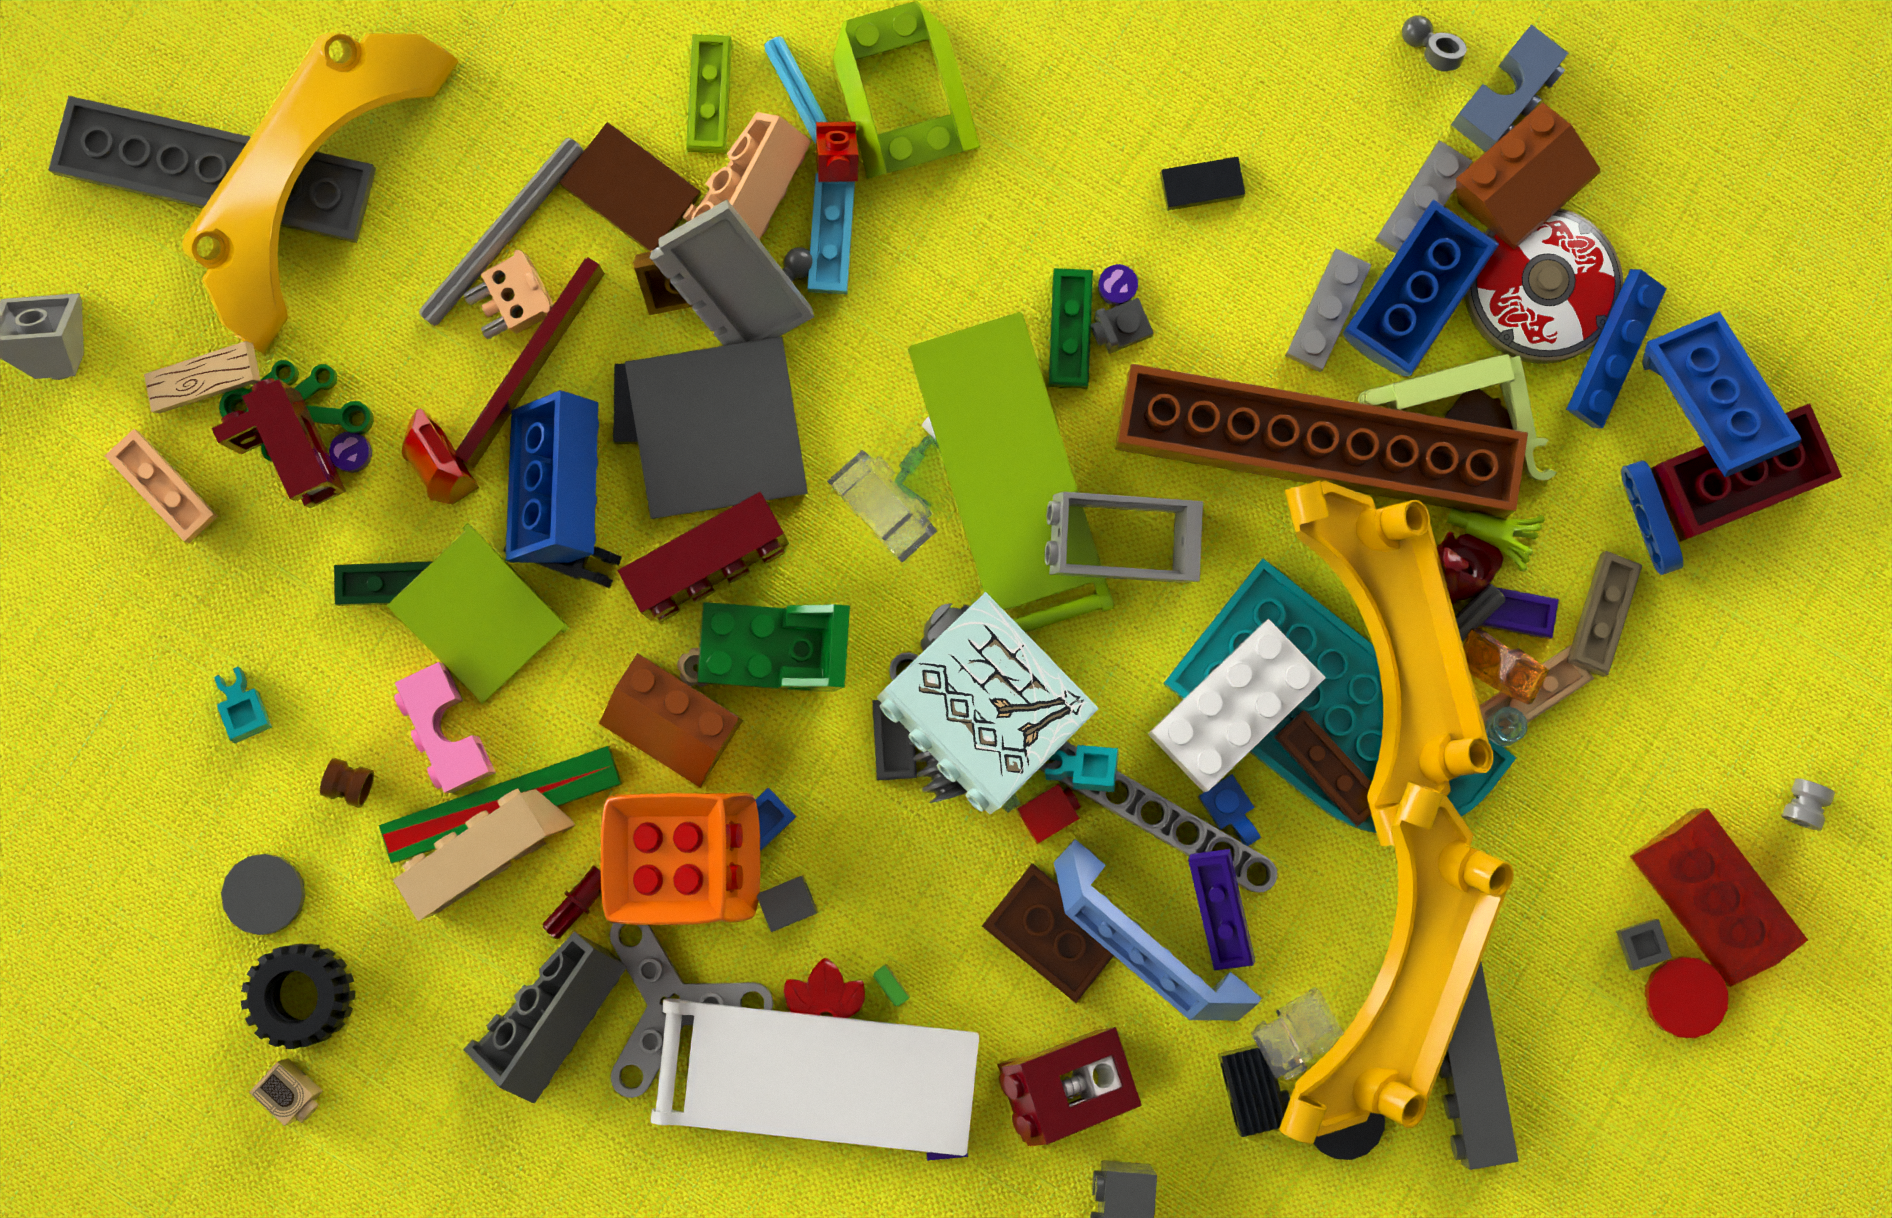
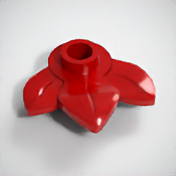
(825, 992)

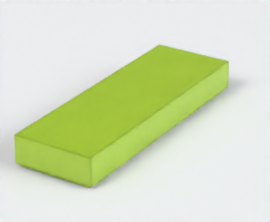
(709, 93)

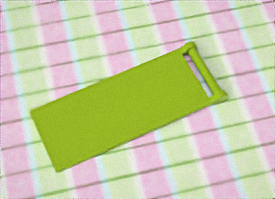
(1005, 464)

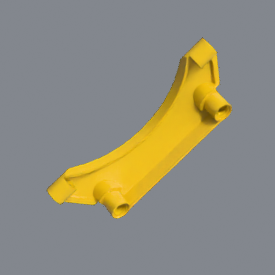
(251, 199)
(1399, 586)
(1436, 945)

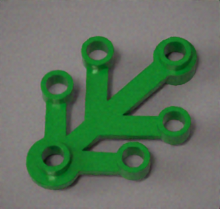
(307, 389)

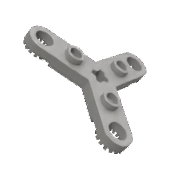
(657, 979)

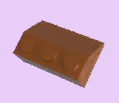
(1526, 176)
(669, 720)

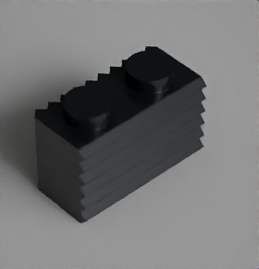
(1252, 1091)

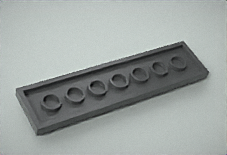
(190, 160)

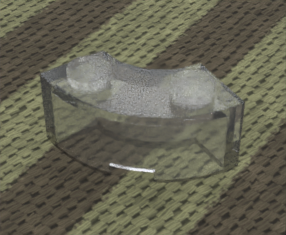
(884, 507)
(1301, 1031)

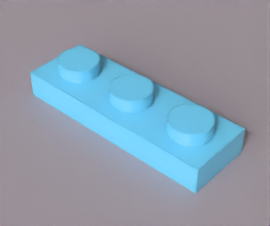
(831, 237)

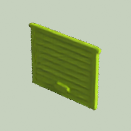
(476, 614)

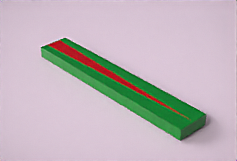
(558, 783)

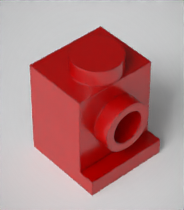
(836, 152)

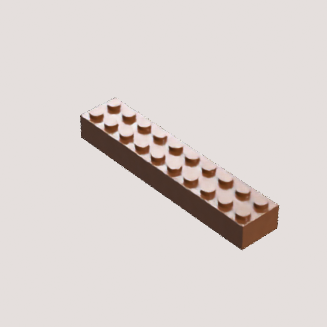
(1321, 440)

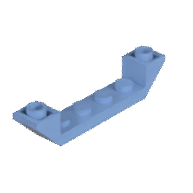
(1136, 949)

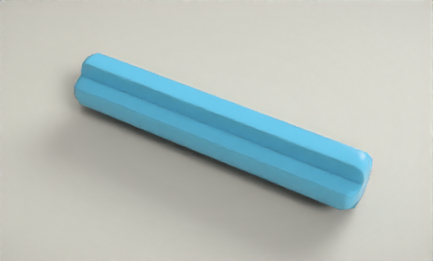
(795, 84)

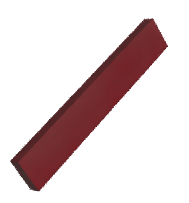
(530, 362)

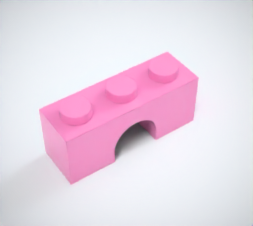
(425, 699)

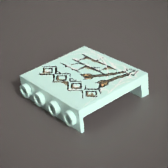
(986, 704)

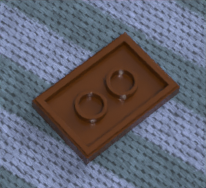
(629, 187)
(1042, 935)

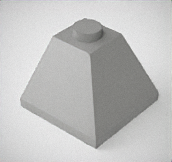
(42, 334)

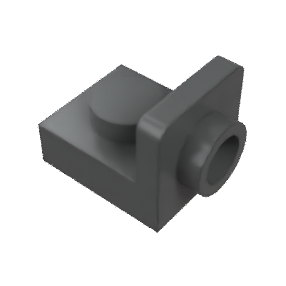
(1121, 326)

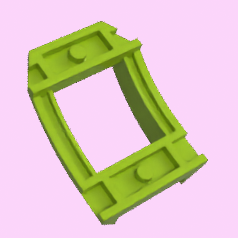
(921, 141)

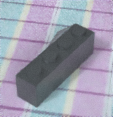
(548, 1018)

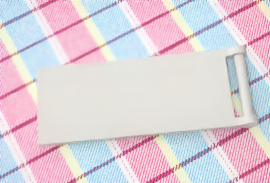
(820, 1077)

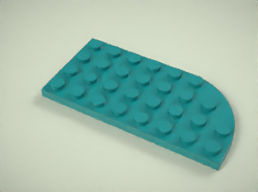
(1343, 704)

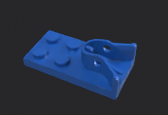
(1721, 394)

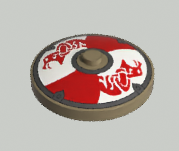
(1548, 292)

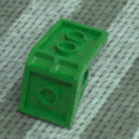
(774, 646)

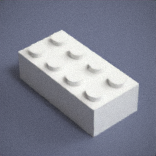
(1236, 706)

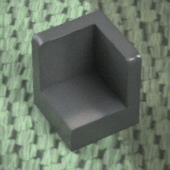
(787, 903)

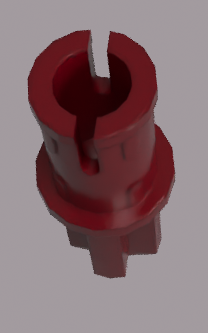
(575, 903)

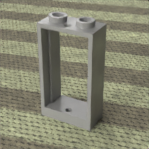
(1186, 536)

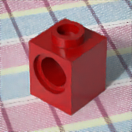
(1049, 812)

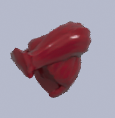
(1468, 564)

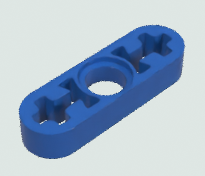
(1652, 517)

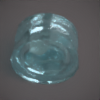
(1494, 730)

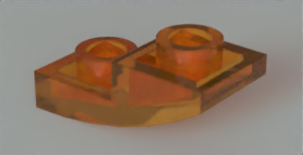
(1504, 669)

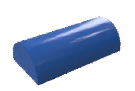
(1419, 290)

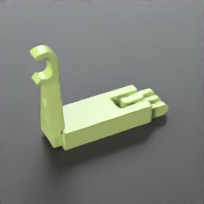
(1468, 378)

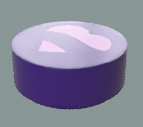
(1117, 284)
(350, 452)

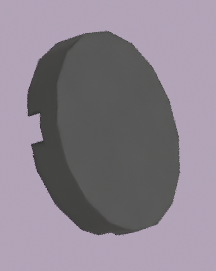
(263, 894)

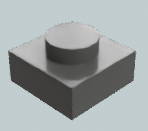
(1643, 944)

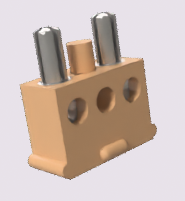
(528, 292)

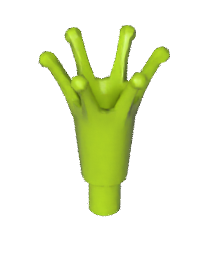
(1500, 532)

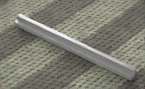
(501, 232)

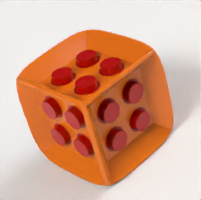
(680, 858)

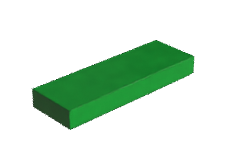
(1070, 328)

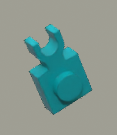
(243, 711)
(1091, 768)

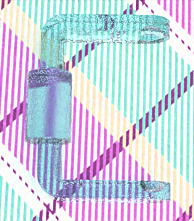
(910, 464)

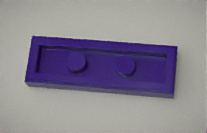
(1221, 909)

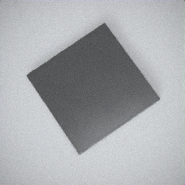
(716, 427)

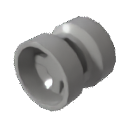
(1807, 807)

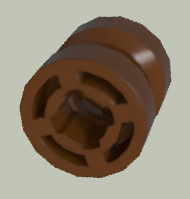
(345, 782)

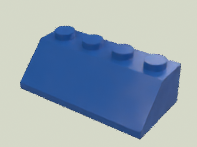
(552, 480)

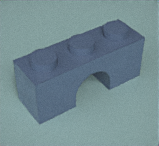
(1530, 64)

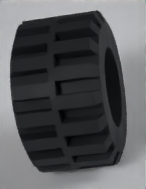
(265, 1002)

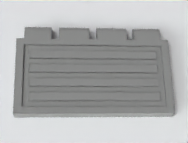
(730, 278)

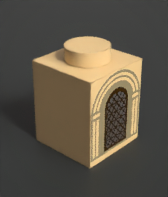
(287, 1093)

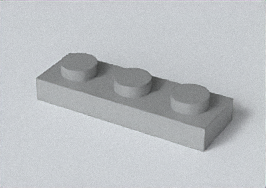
(1434, 181)
(1328, 310)

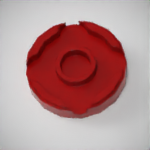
(1686, 997)

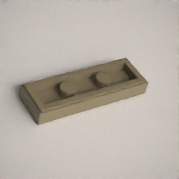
(1604, 613)

